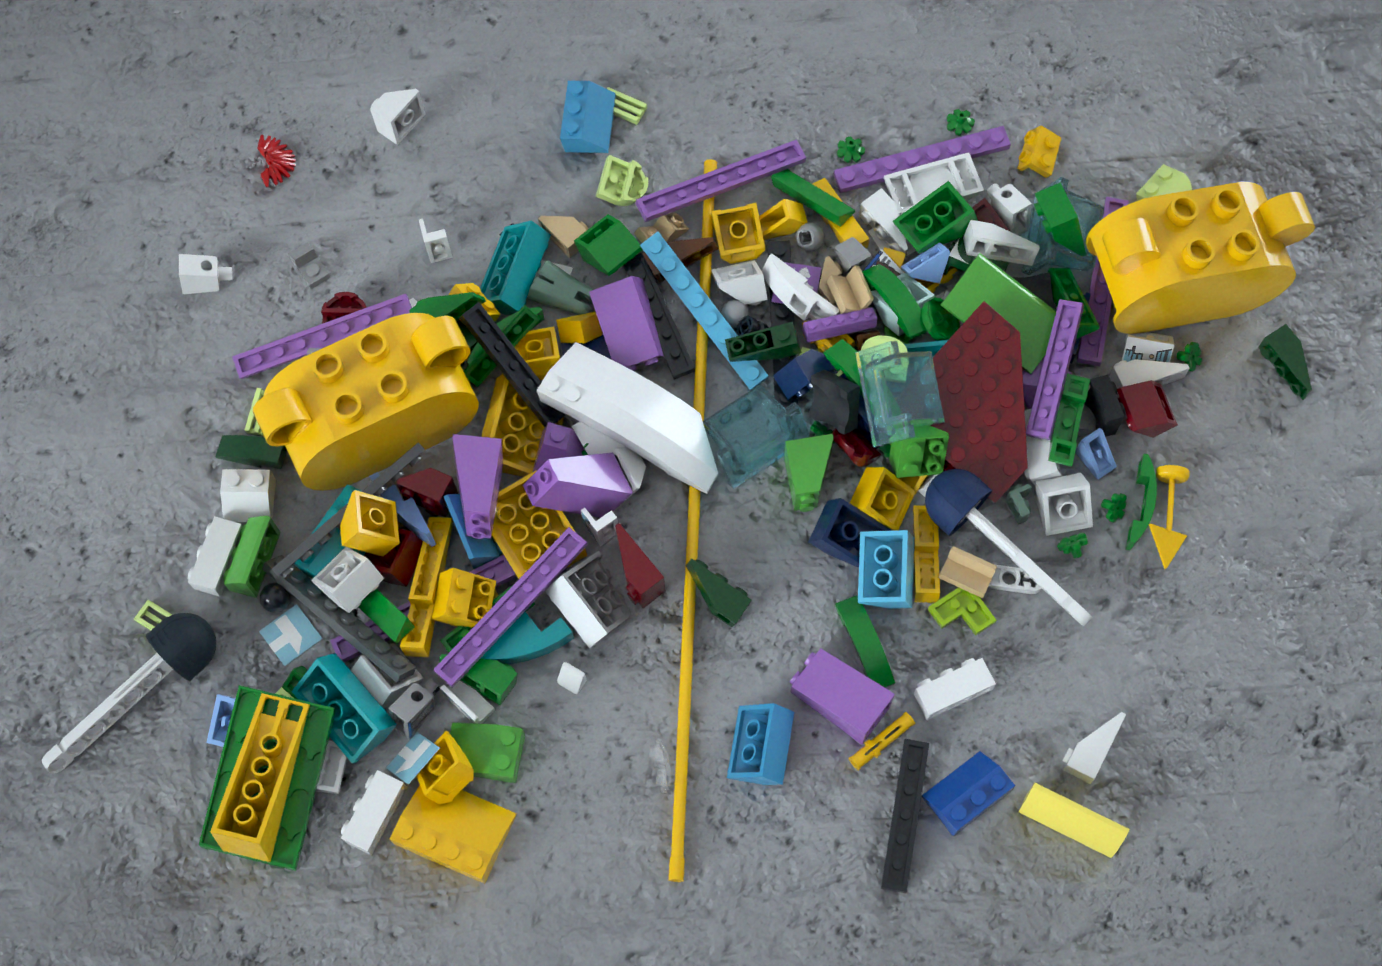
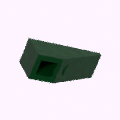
(764, 344)
(1287, 356)
(721, 598)

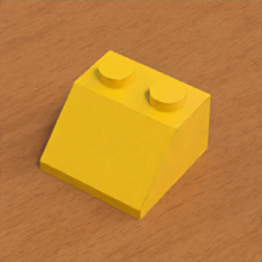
(883, 496)
(370, 524)

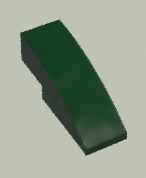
(250, 451)

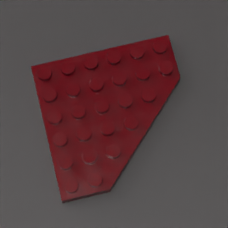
(984, 400)

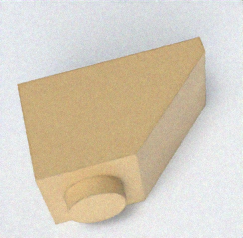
(563, 232)

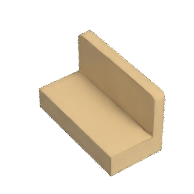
(850, 292)
(967, 572)

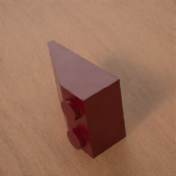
(399, 562)
(641, 575)

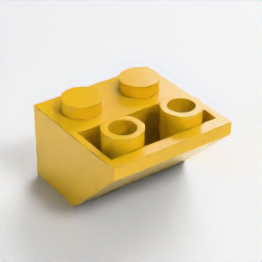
(462, 598)

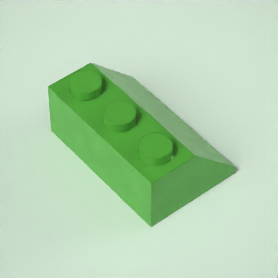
(255, 547)

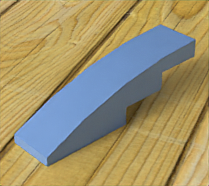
(407, 513)

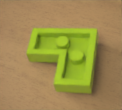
(963, 604)

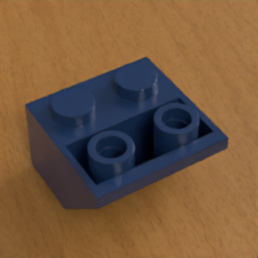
(796, 375)

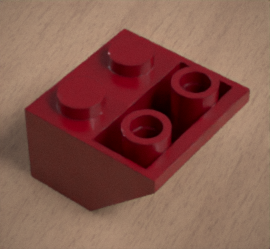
(1147, 408)
(428, 490)

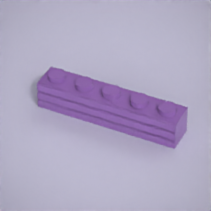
(839, 324)

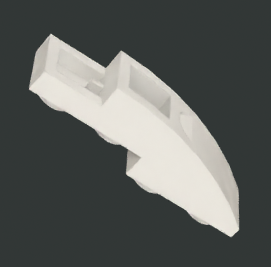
(793, 292)

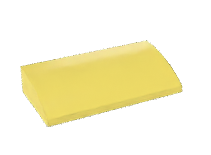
(1073, 820)

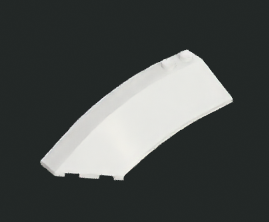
(632, 414)

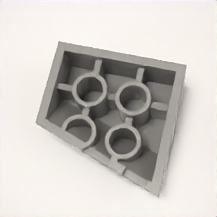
(589, 600)

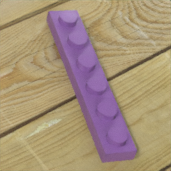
(1054, 369)

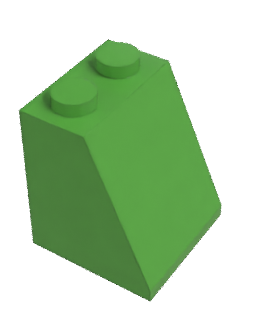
(806, 469)

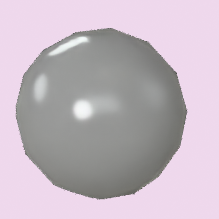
(810, 236)
(733, 312)

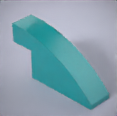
(526, 642)

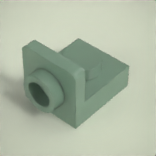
(1019, 507)

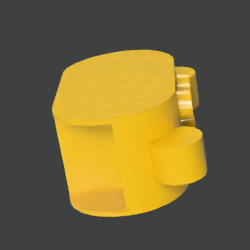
(1198, 254)
(369, 399)

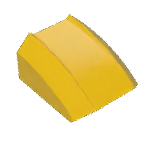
(738, 233)
(539, 350)
(446, 771)

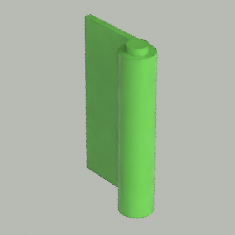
(1011, 300)

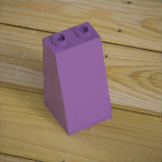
(627, 322)
(479, 477)
(578, 483)
(841, 694)

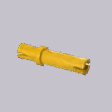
(860, 759)

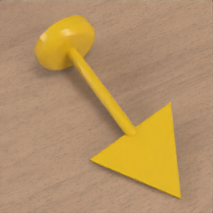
(1166, 540)

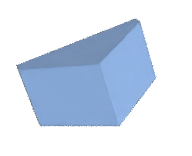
(929, 264)
(1096, 454)
(220, 720)

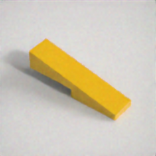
(850, 227)
(925, 556)

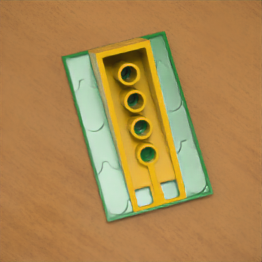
(267, 777)

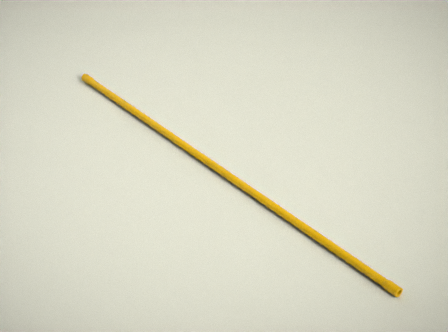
(677, 859)

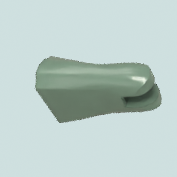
(560, 290)

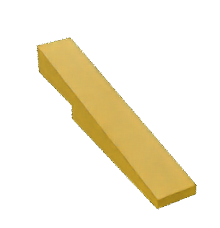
(424, 588)

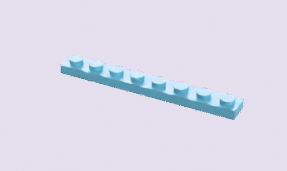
(700, 305)

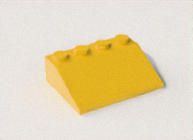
(516, 425)
(526, 530)
(455, 834)

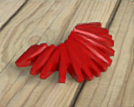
(278, 159)

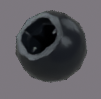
(274, 598)

